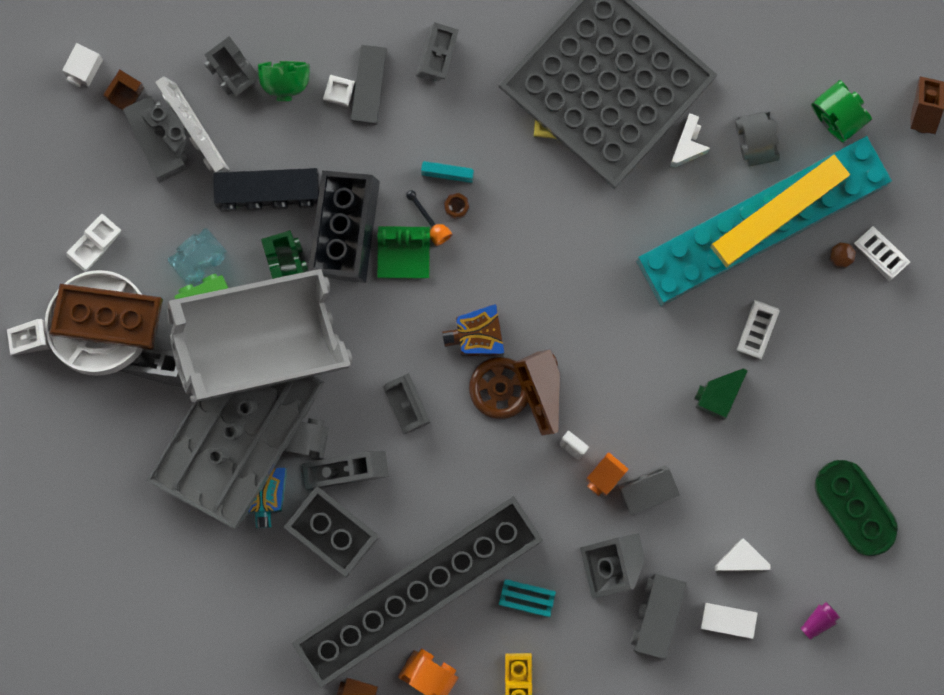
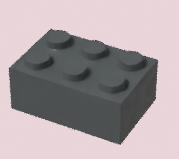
(331, 531)

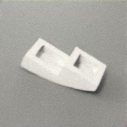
(93, 243)

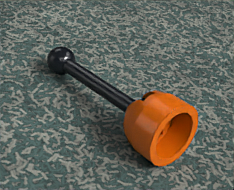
(439, 233)

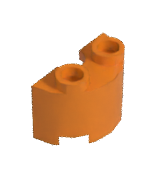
(427, 675)

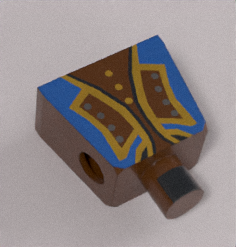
(477, 333)

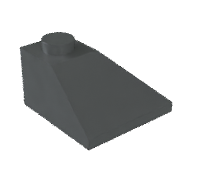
(613, 564)

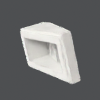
(874, 259)
(774, 312)

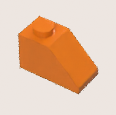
(606, 475)

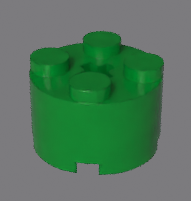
(841, 111)

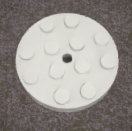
(89, 356)

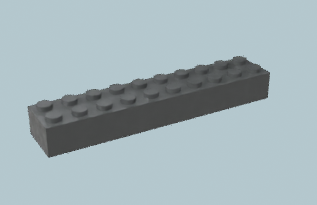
(417, 592)

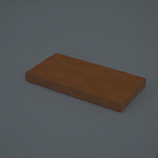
(106, 316)

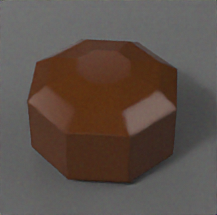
(456, 206)
(842, 255)

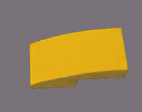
(518, 674)

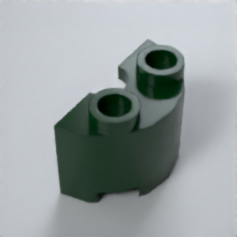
(283, 255)

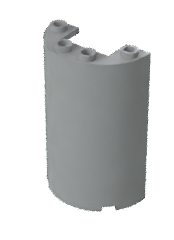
(255, 336)

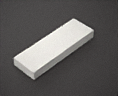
(573, 445)

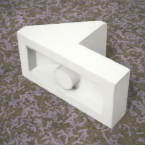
(687, 149)

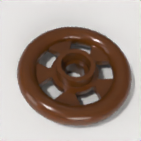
(489, 407)

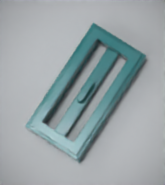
(447, 172)
(549, 603)

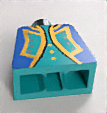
(270, 498)

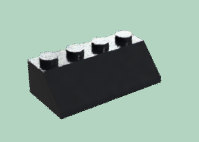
(344, 225)

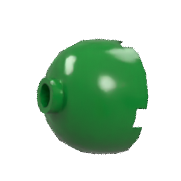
(284, 78)

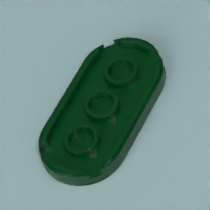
(856, 507)

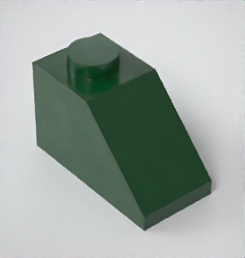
(720, 393)

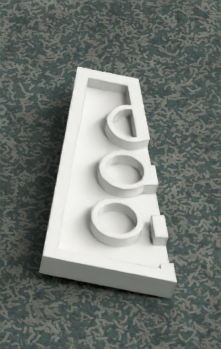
(199, 136)

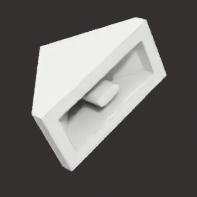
(28, 338)
(742, 558)

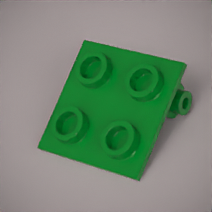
(403, 252)

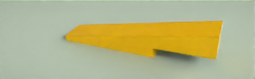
(779, 211)

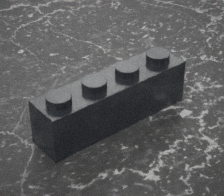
(266, 188)

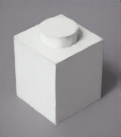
(82, 65)

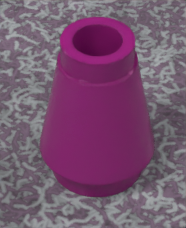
(820, 620)

